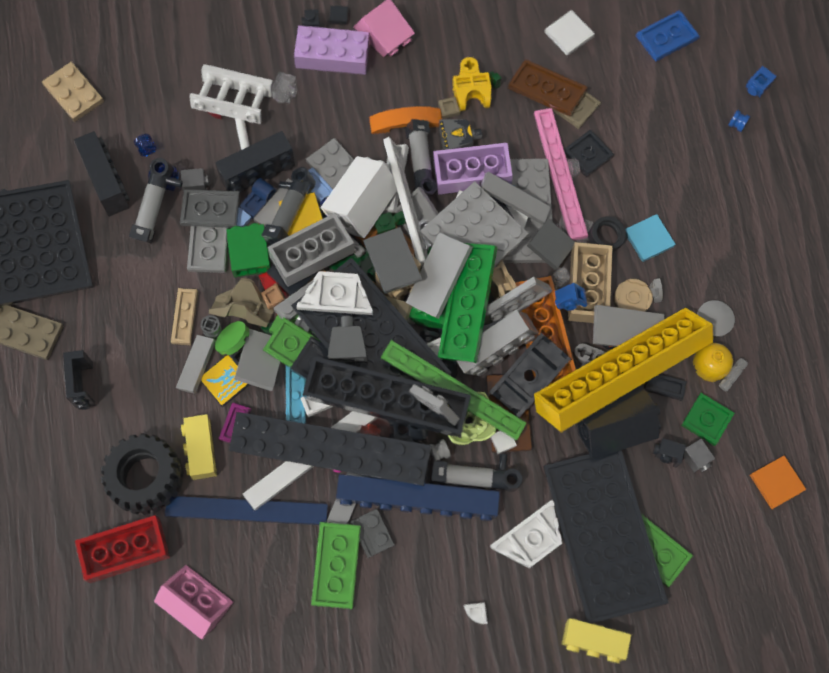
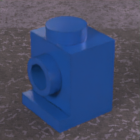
(758, 84)
(570, 297)

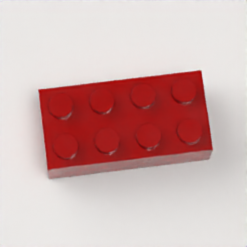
(122, 549)

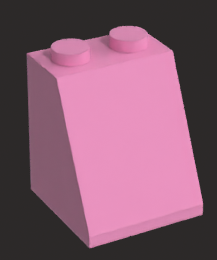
(385, 28)

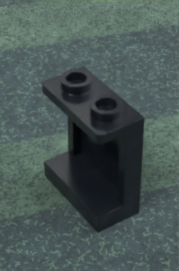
(73, 365)

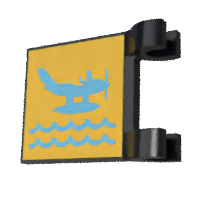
(220, 379)

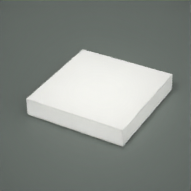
(569, 32)

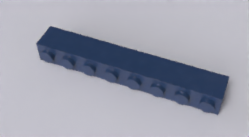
(410, 497)

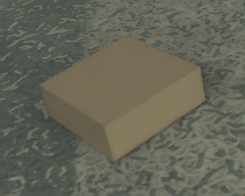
(449, 107)

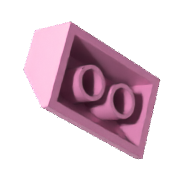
(193, 601)

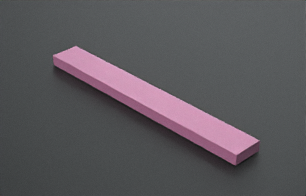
(560, 174)

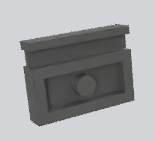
(373, 533)

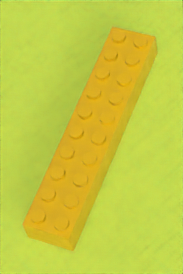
(623, 369)

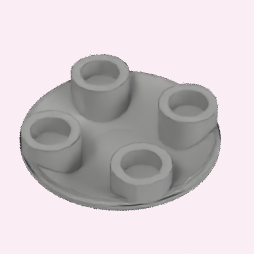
(719, 315)

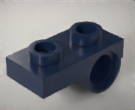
(258, 198)

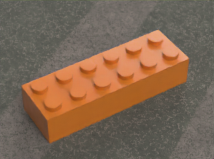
(549, 321)

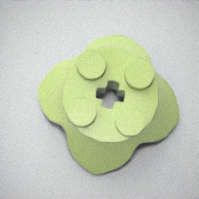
(477, 431)

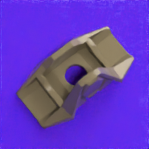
(243, 302)

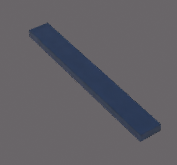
(242, 511)

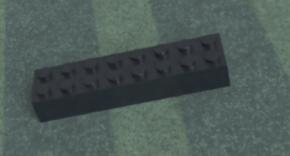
(382, 396)

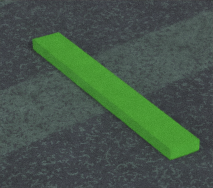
(429, 374)

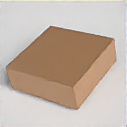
(273, 296)

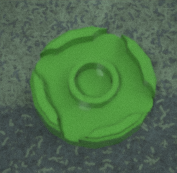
(231, 338)

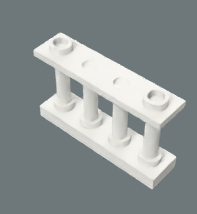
(233, 80)

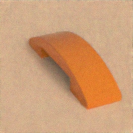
(401, 117)

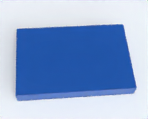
(667, 35)

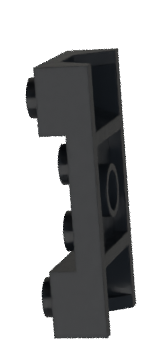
(546, 362)

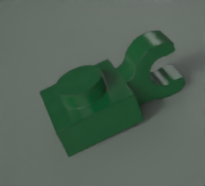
(387, 222)

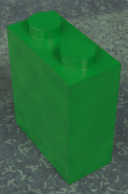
(248, 250)

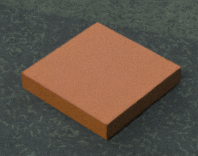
(777, 482)

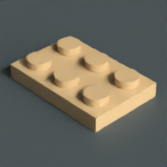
(72, 91)

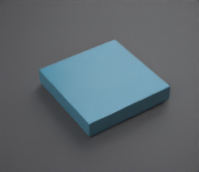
(649, 238)

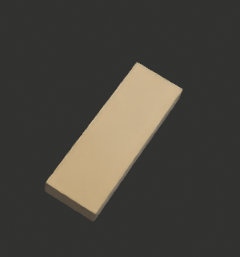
(184, 316)

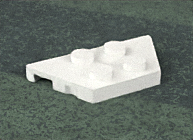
(336, 294)
(531, 538)

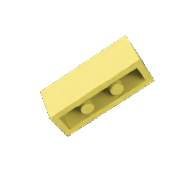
(199, 447)
(596, 640)

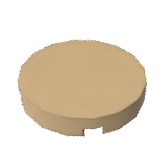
(633, 295)

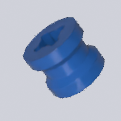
(739, 120)

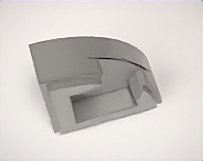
(656, 289)

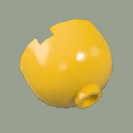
(713, 362)

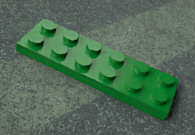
(468, 306)

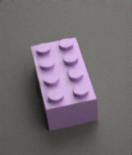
(331, 50)
(462, 166)

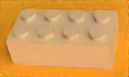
(592, 271)

